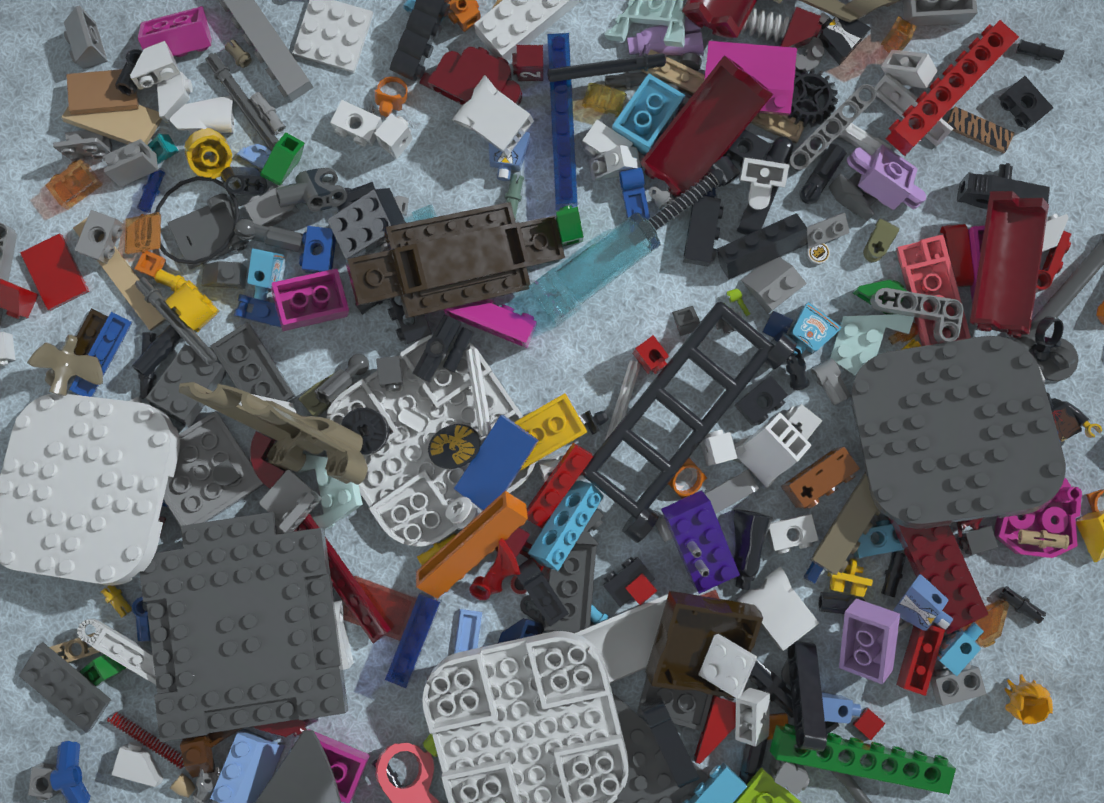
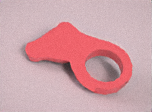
(419, 789)

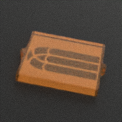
(143, 233)

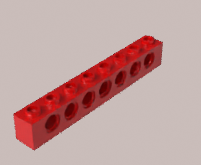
(951, 88)

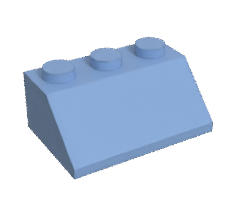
(247, 768)

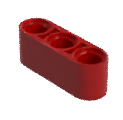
(959, 252)

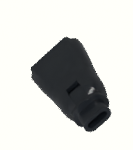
(749, 539)

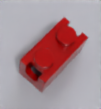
(651, 355)

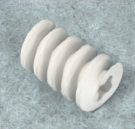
(766, 25)
(462, 512)

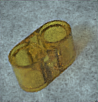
(604, 99)

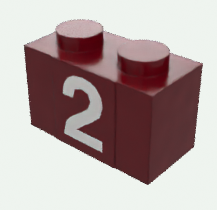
(528, 63)

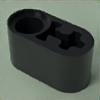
(247, 180)

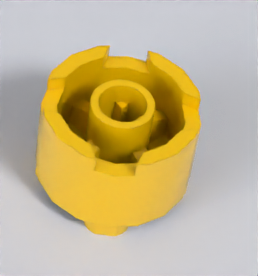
(202, 142)
(192, 306)

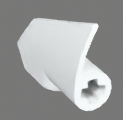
(209, 113)

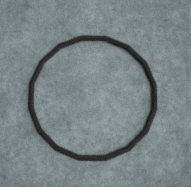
(237, 215)

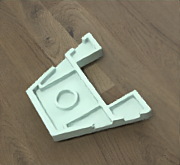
(652, 12)
(862, 337)
(337, 497)

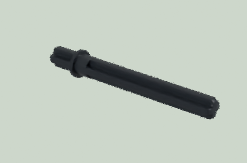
(607, 67)

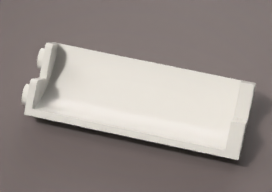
(627, 638)

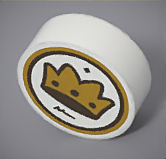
(818, 254)

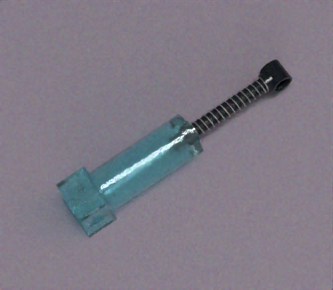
(617, 251)

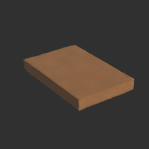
(97, 93)

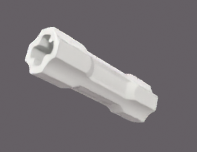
(858, 137)

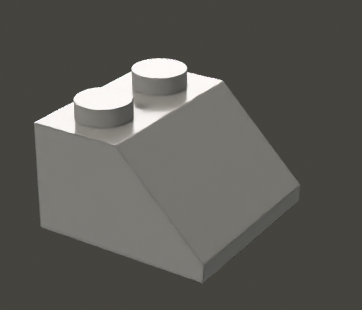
(84, 39)
(773, 283)

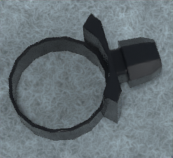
(1044, 344)
(592, 421)

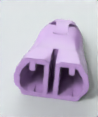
(653, 38)

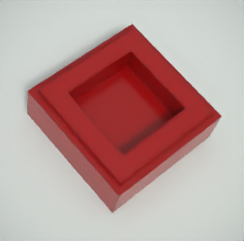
(641, 589)
(868, 723)

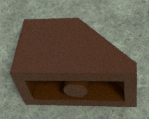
(197, 755)

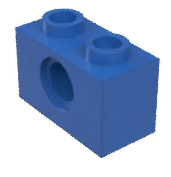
(313, 238)

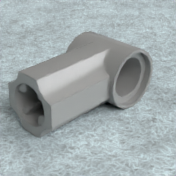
(829, 378)

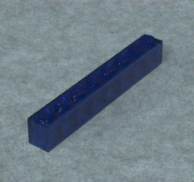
(562, 124)

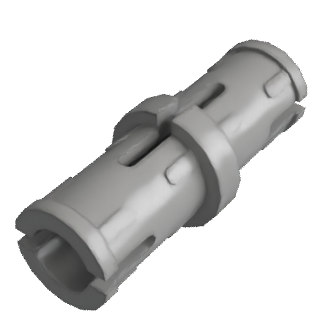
(267, 113)

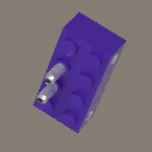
(700, 541)

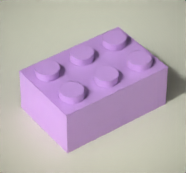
(869, 641)

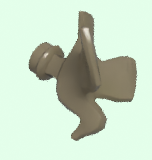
(65, 364)

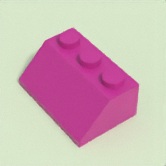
(180, 31)

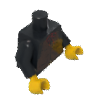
(1070, 419)

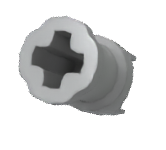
(661, 198)
(205, 786)

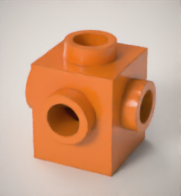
(464, 13)

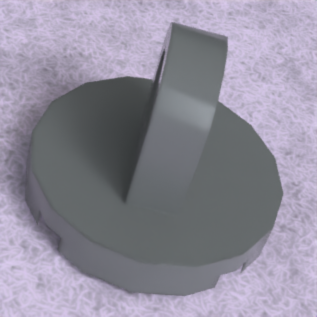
(1062, 362)

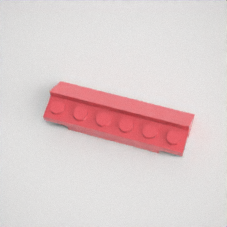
(929, 272)

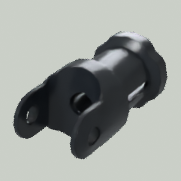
(796, 368)

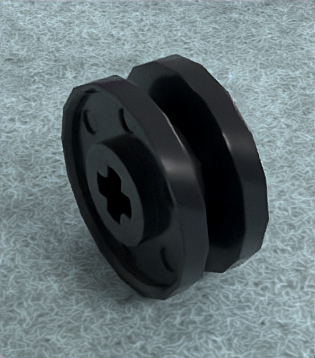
(376, 424)

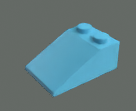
(648, 113)

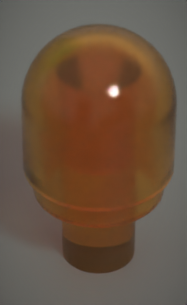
(906, 337)

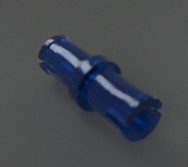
(150, 191)

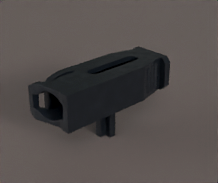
(976, 188)

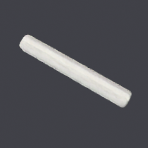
(478, 391)
(624, 395)

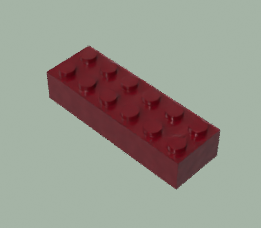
(939, 559)

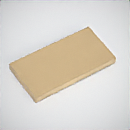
(121, 126)

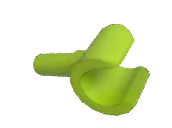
(736, 295)

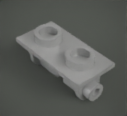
(827, 230)

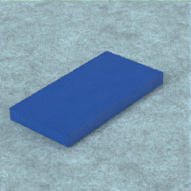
(496, 463)

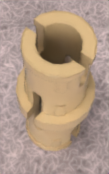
(1058, 541)

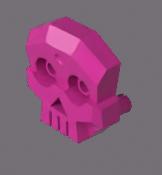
(1064, 507)

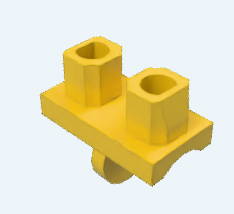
(859, 584)

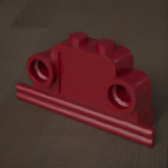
(459, 75)

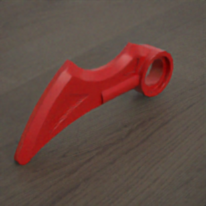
(503, 566)

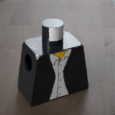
(841, 36)

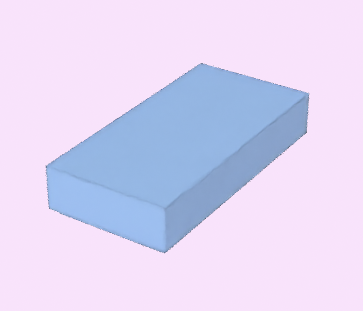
(468, 630)

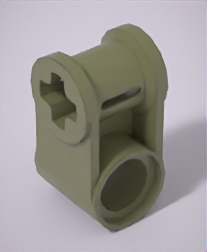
(881, 239)

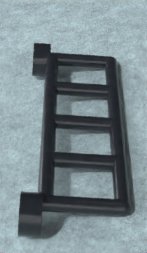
(770, 352)

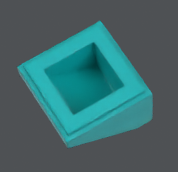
(163, 147)

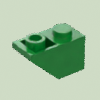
(283, 159)
(569, 225)

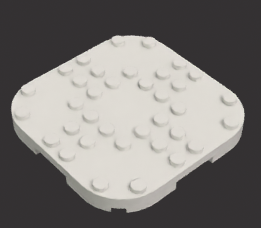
(402, 482)
(85, 488)
(527, 723)

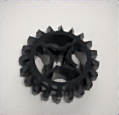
(823, 87)

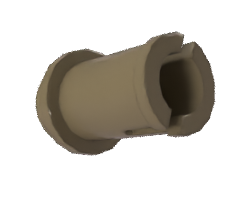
(241, 57)

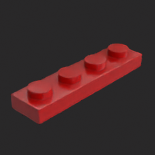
(558, 484)

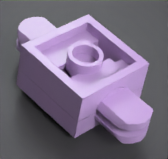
(887, 177)

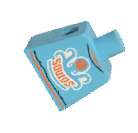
(267, 263)
(812, 329)
(960, 648)

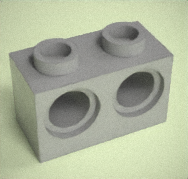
(957, 689)

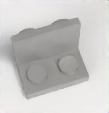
(84, 144)
(290, 501)

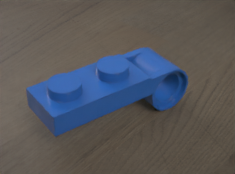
(633, 192)

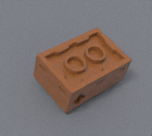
(821, 478)

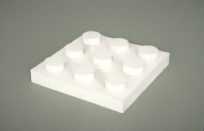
(333, 34)

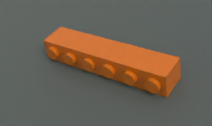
(471, 545)

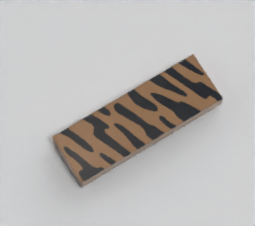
(980, 130)

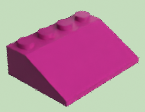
(768, 64)

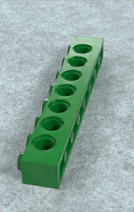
(937, 779)

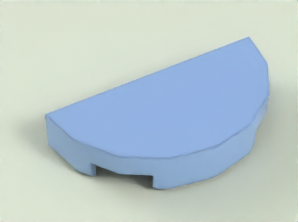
(255, 154)

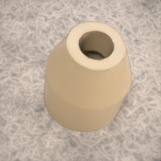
(183, 786)

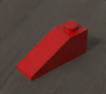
(719, 723)

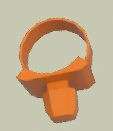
(389, 102)

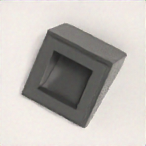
(686, 320)

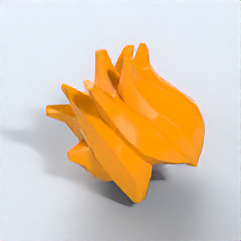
(1029, 701)

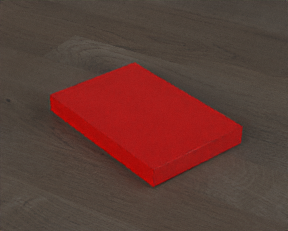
(54, 272)

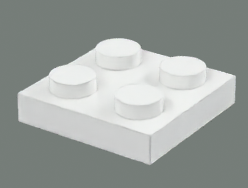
(727, 666)

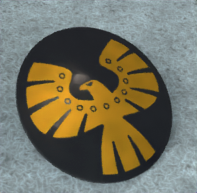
(454, 446)

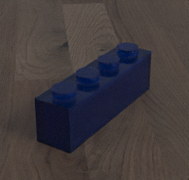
(413, 640)

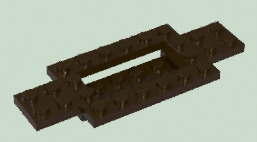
(452, 251)

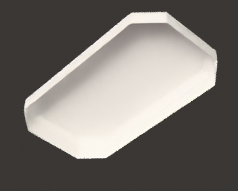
(413, 419)

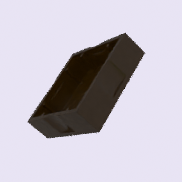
(687, 633)

